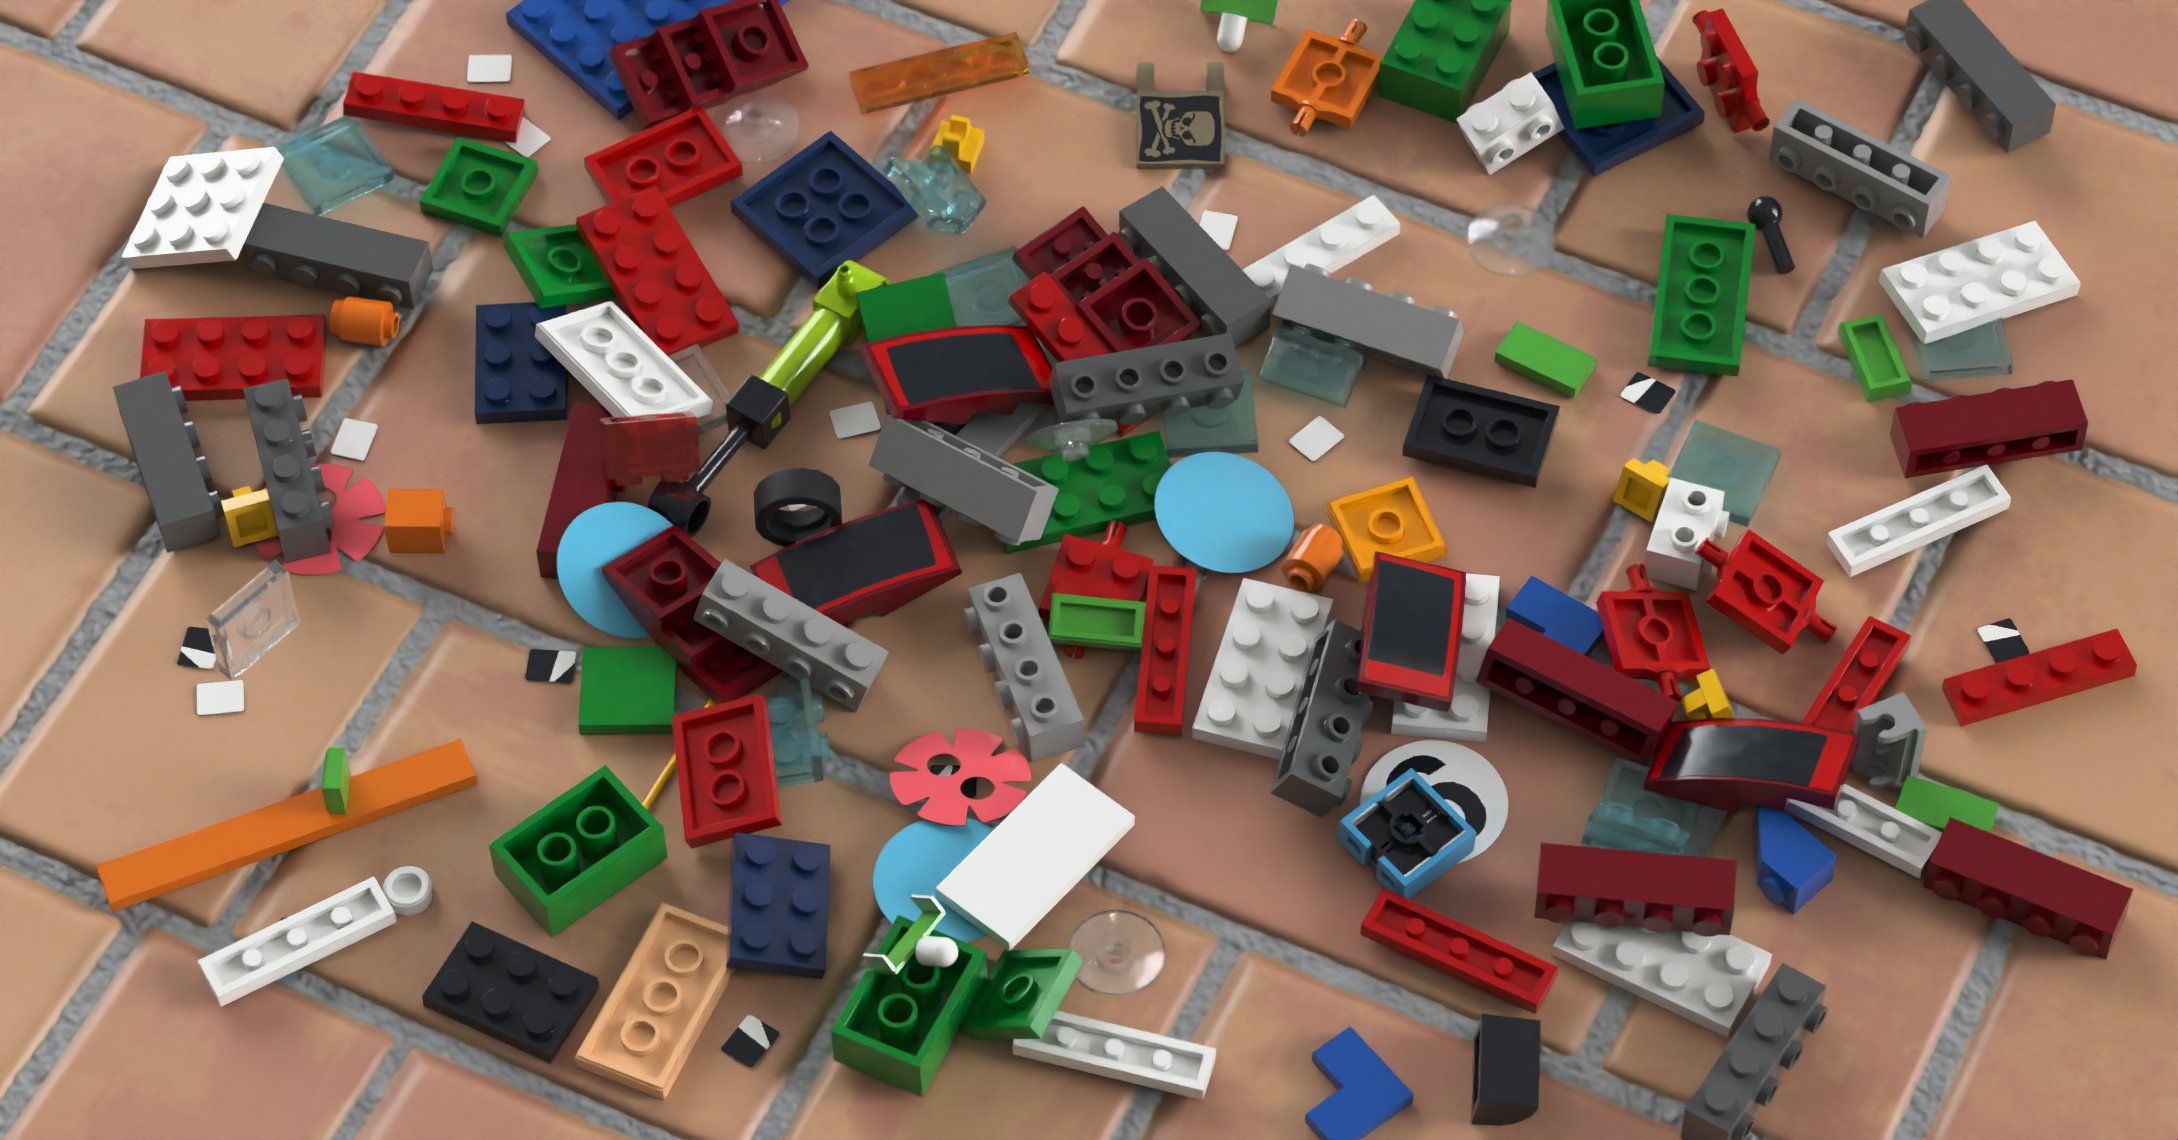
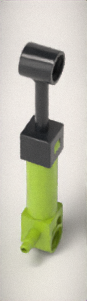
(764, 402)

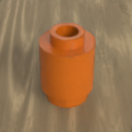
(364, 321)
(1313, 558)

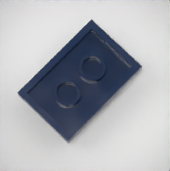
(513, 370)
(778, 906)

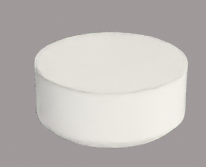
(408, 890)

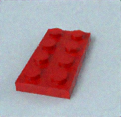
(657, 272)
(226, 354)

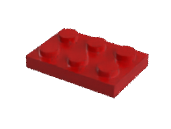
(677, 156)
(726, 770)

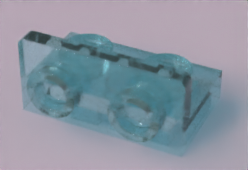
(937, 190)
(1312, 365)
(795, 738)
(1618, 827)

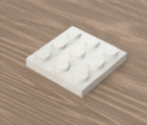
(202, 208)

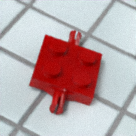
(1729, 72)
(1096, 571)
(1765, 591)
(1652, 633)

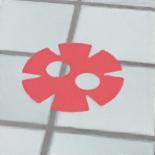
(348, 534)
(946, 800)

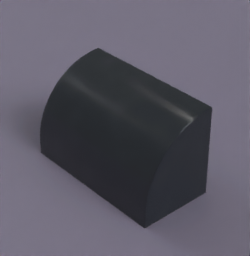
(1505, 1070)

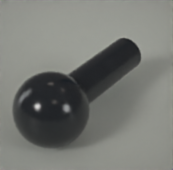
(1767, 215)

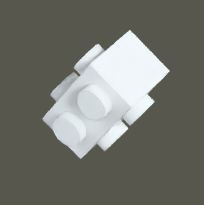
(1510, 123)
(1684, 521)

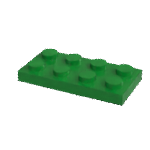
(1702, 295)
(1107, 486)

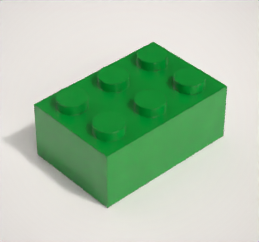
(1443, 54)
(1604, 61)
(578, 851)
(908, 1020)

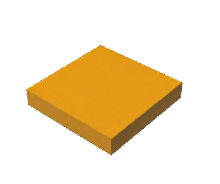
(1386, 521)

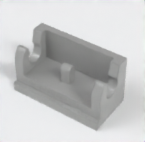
(1889, 738)

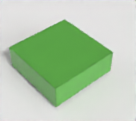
(336, 780)

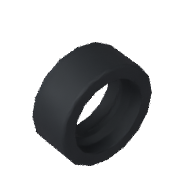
(794, 488)

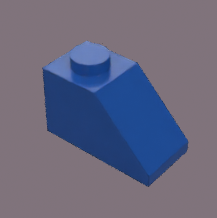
(1789, 860)

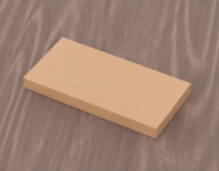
(659, 1003)

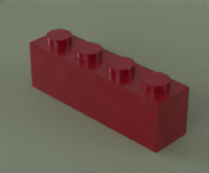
(1988, 428)
(576, 484)
(1576, 692)
(2027, 888)
(1635, 889)

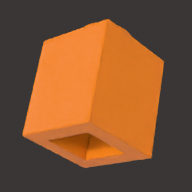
(417, 520)

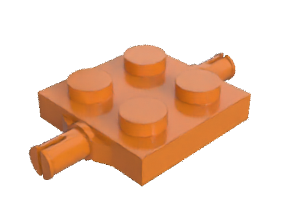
(1328, 78)

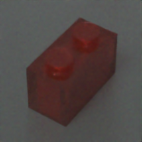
(649, 447)

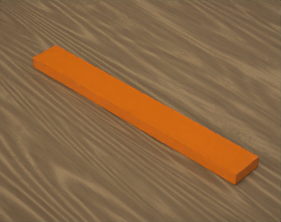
(284, 826)

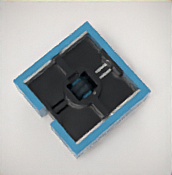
(1407, 835)

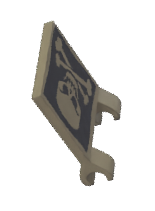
(1180, 126)

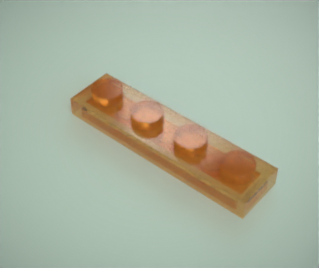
(938, 73)

